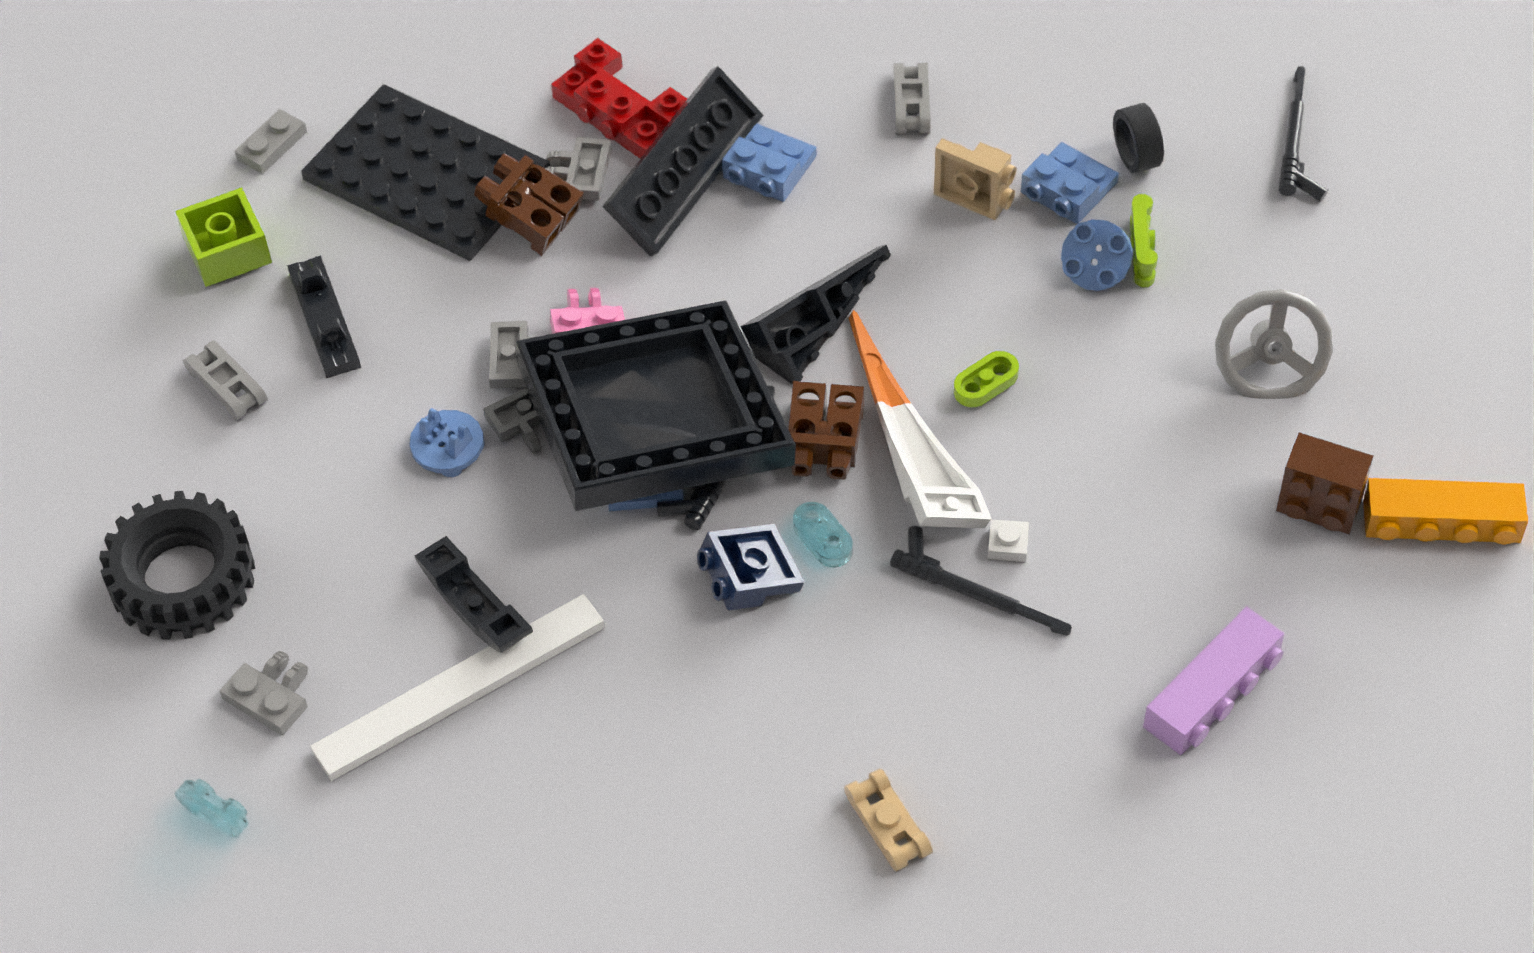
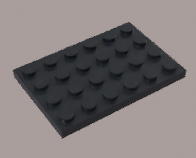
(415, 169)

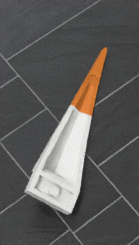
(925, 470)

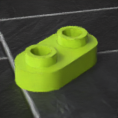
(983, 380)

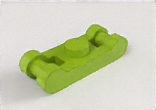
(1142, 241)

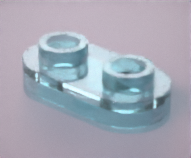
(820, 531)
(204, 803)

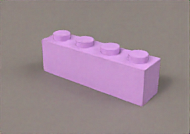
(1214, 681)

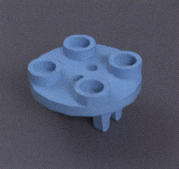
(1080, 250)
(459, 449)

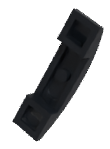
(470, 597)

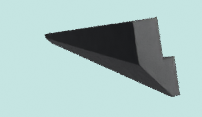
(796, 329)

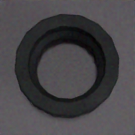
(1138, 137)

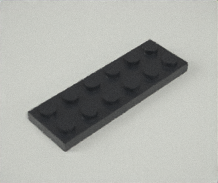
(682, 161)

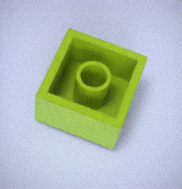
(223, 236)

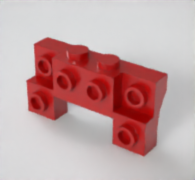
(610, 104)

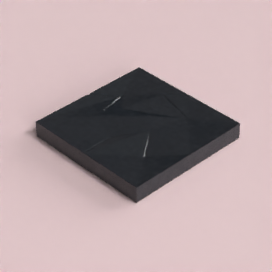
(653, 405)

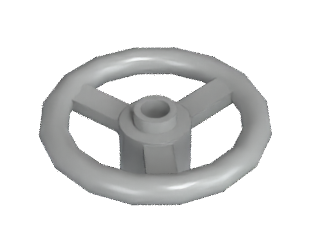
(1280, 351)

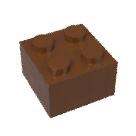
(1324, 483)

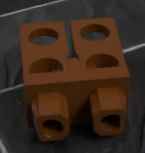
(529, 201)
(825, 441)

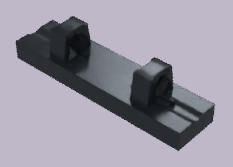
(324, 317)

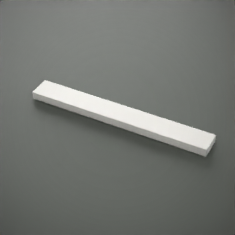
(455, 689)

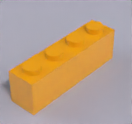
(1445, 510)

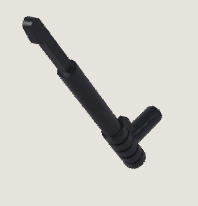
(1291, 169)
(699, 504)
(929, 569)

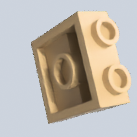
(974, 178)

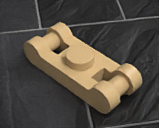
(888, 820)

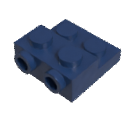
(748, 565)

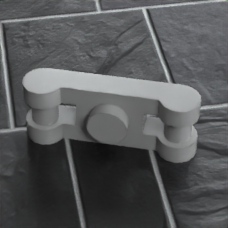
(911, 96)
(224, 379)

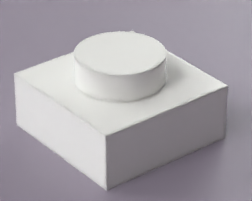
(1008, 540)

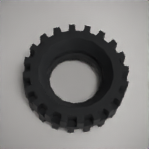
(162, 528)

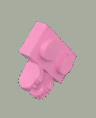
(576, 318)

